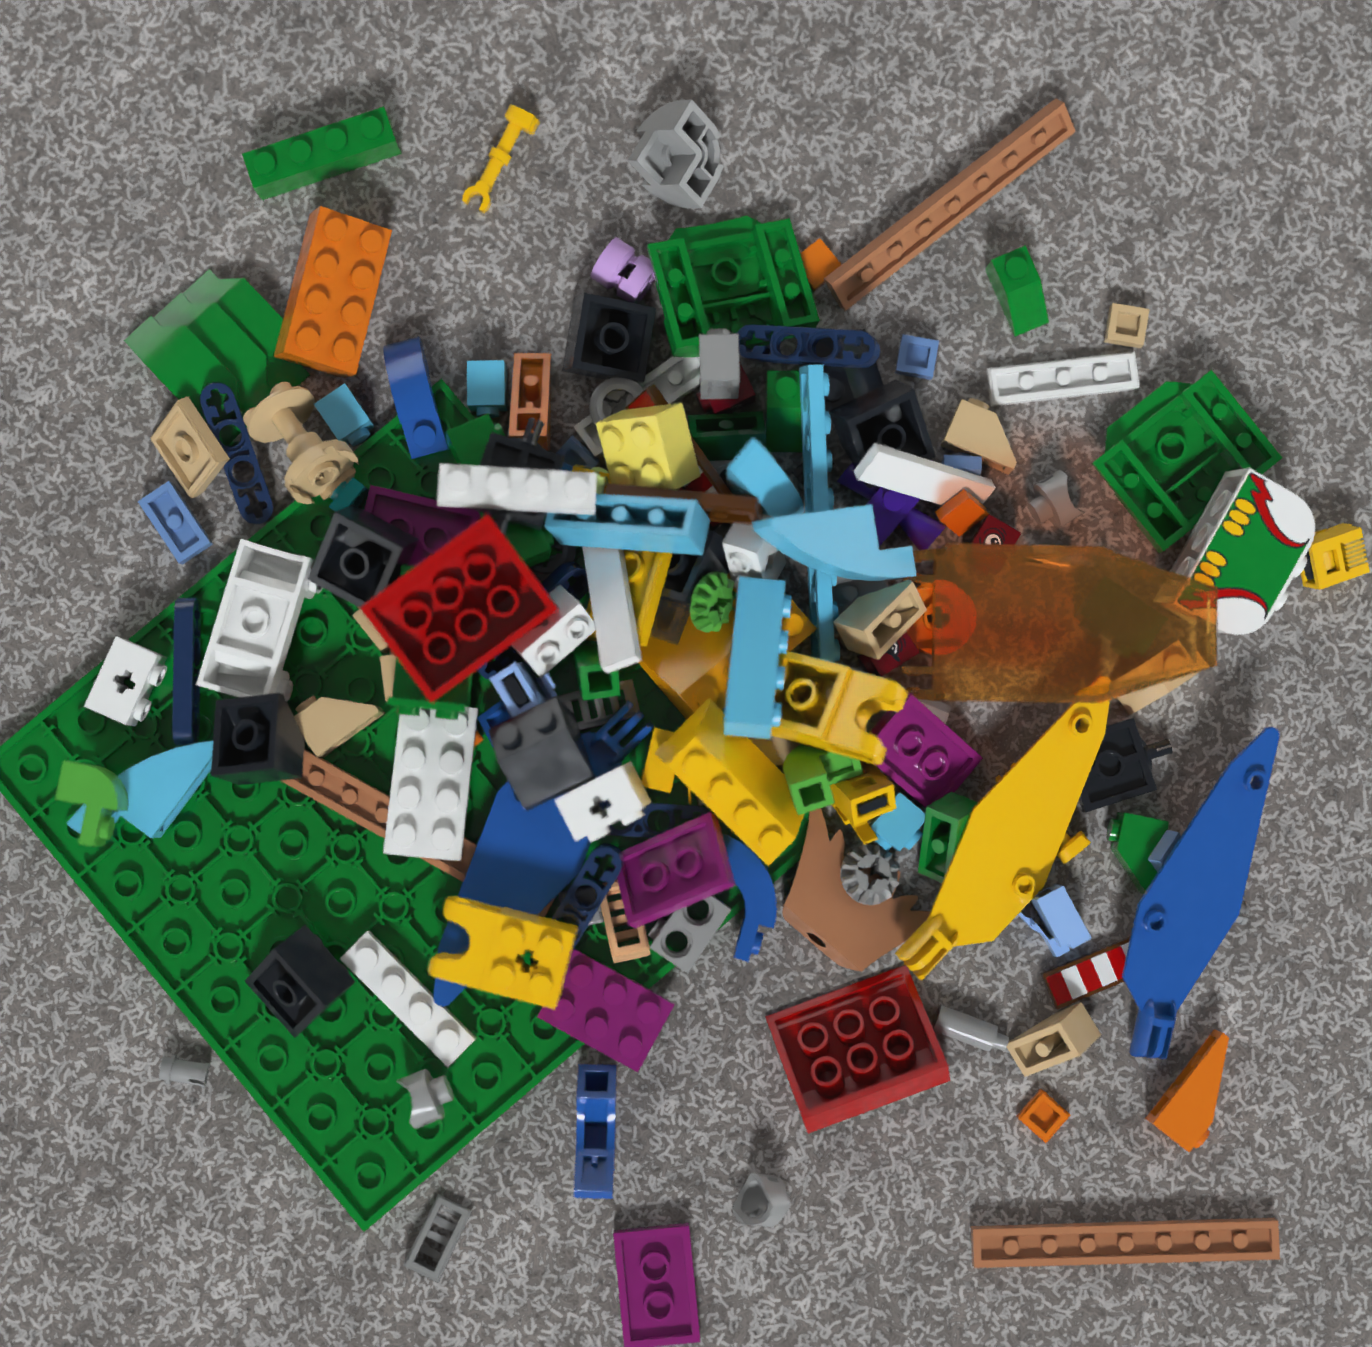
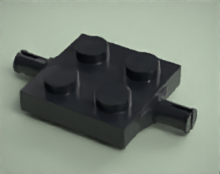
(523, 454)
(1121, 767)

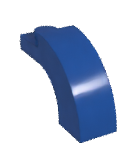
(414, 397)
(758, 897)
(595, 1131)

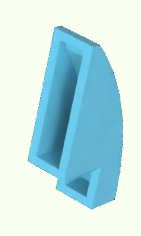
(759, 476)
(838, 544)
(159, 788)

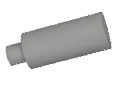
(968, 1029)

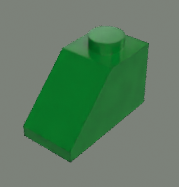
(1018, 290)
(783, 412)
(941, 833)
(1132, 844)

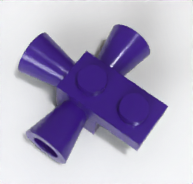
(895, 509)

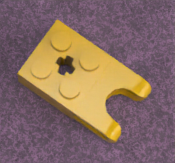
(831, 704)
(496, 949)

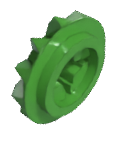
(716, 590)

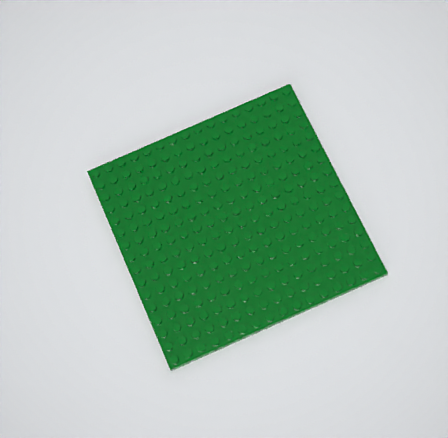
(265, 860)

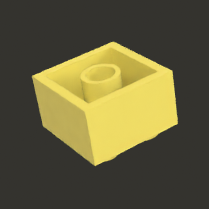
(649, 447)

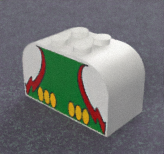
(1248, 548)

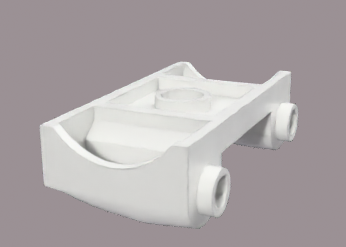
(257, 622)

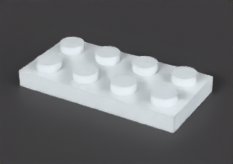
(430, 786)

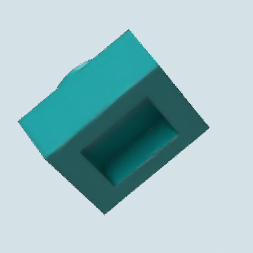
(348, 494)

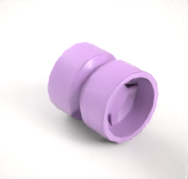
(613, 266)

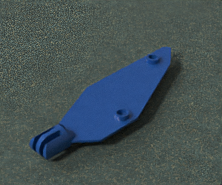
(531, 853)
(1196, 896)

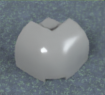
(678, 154)

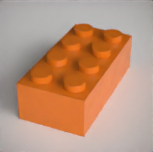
(333, 292)

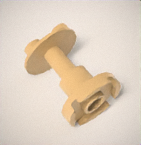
(316, 464)

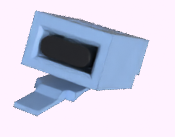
(521, 688)
(1060, 920)

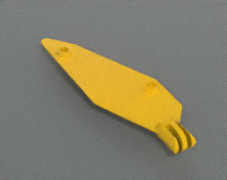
(1010, 840)

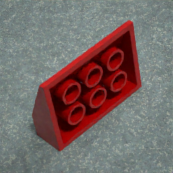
(459, 608)
(858, 1048)

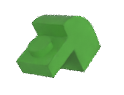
(812, 772)
(101, 794)

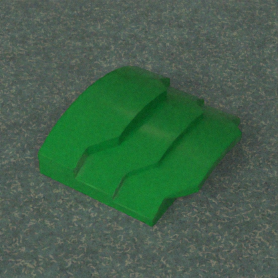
(730, 279)
(216, 335)
(1174, 452)

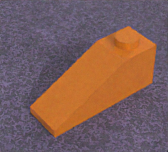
(531, 395)
(1191, 1100)

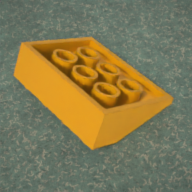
(701, 660)

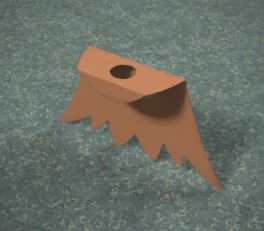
(822, 908)

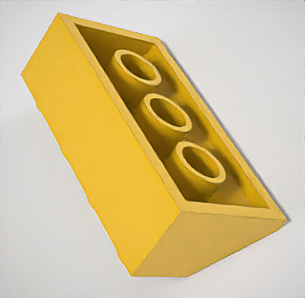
(733, 781)

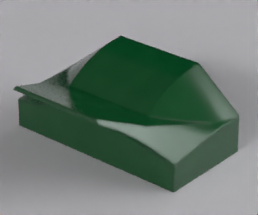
(727, 433)

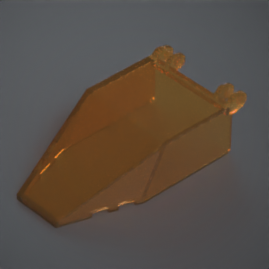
(1059, 624)

